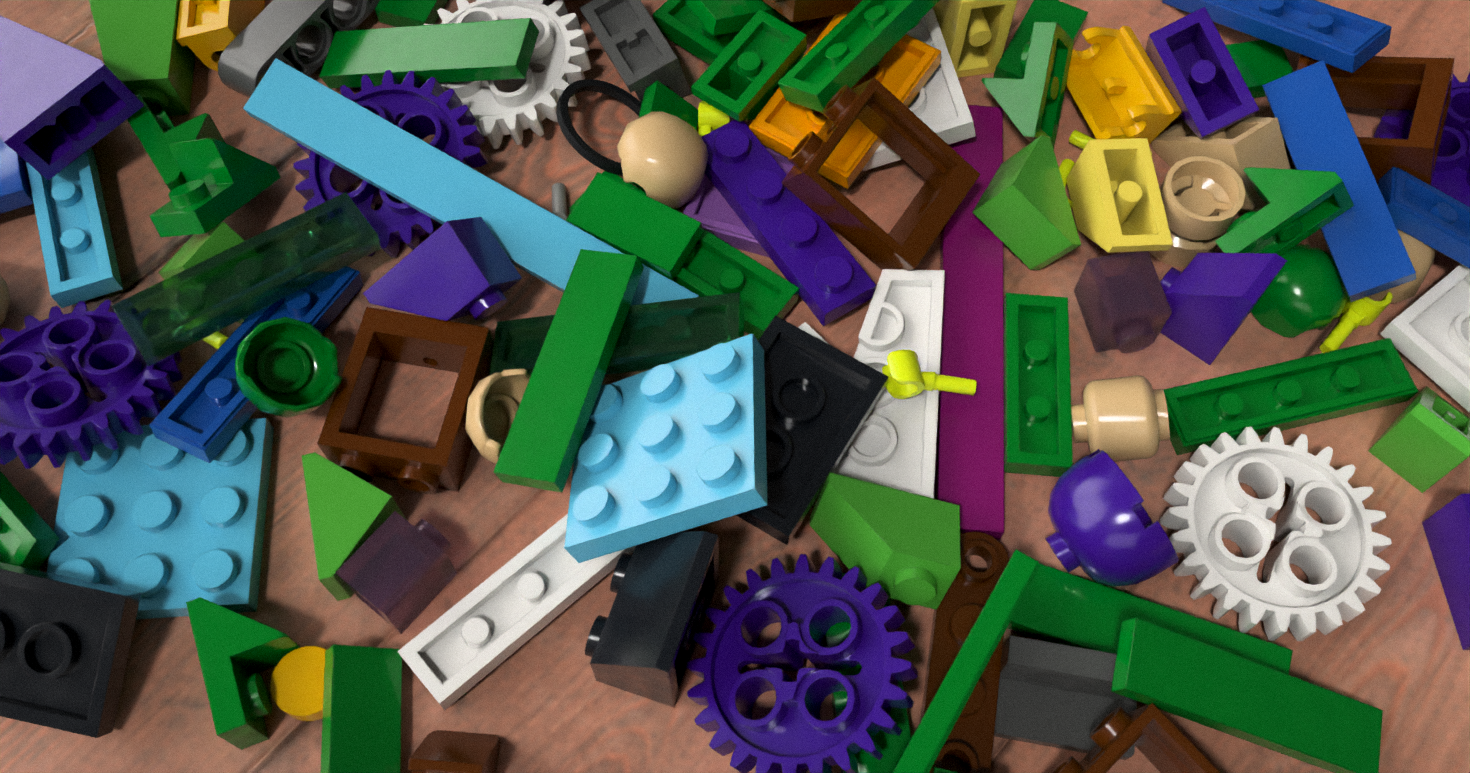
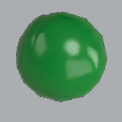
(1303, 294)
(287, 367)

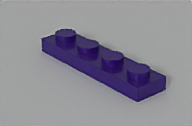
(783, 225)

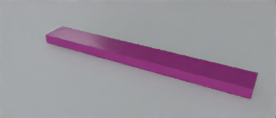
(973, 345)

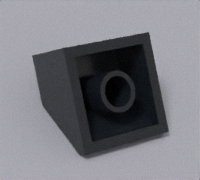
(655, 615)

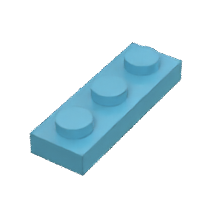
(75, 232)

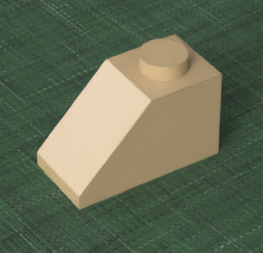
(1242, 145)

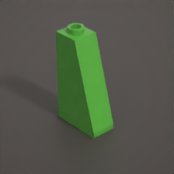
(143, 51)

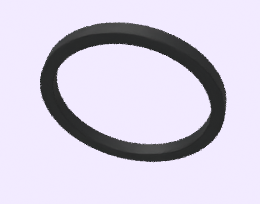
(571, 134)

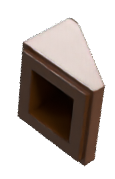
(456, 753)

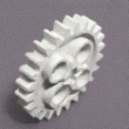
(556, 62)
(1332, 554)

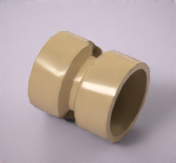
(1200, 205)

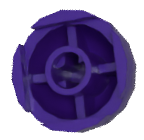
(1105, 525)

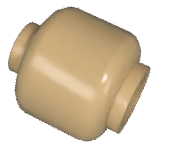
(1122, 418)

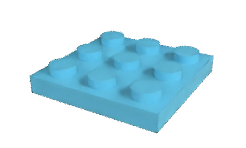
(671, 451)
(167, 520)

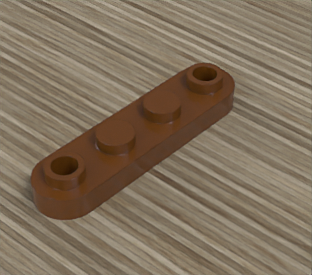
(952, 621)

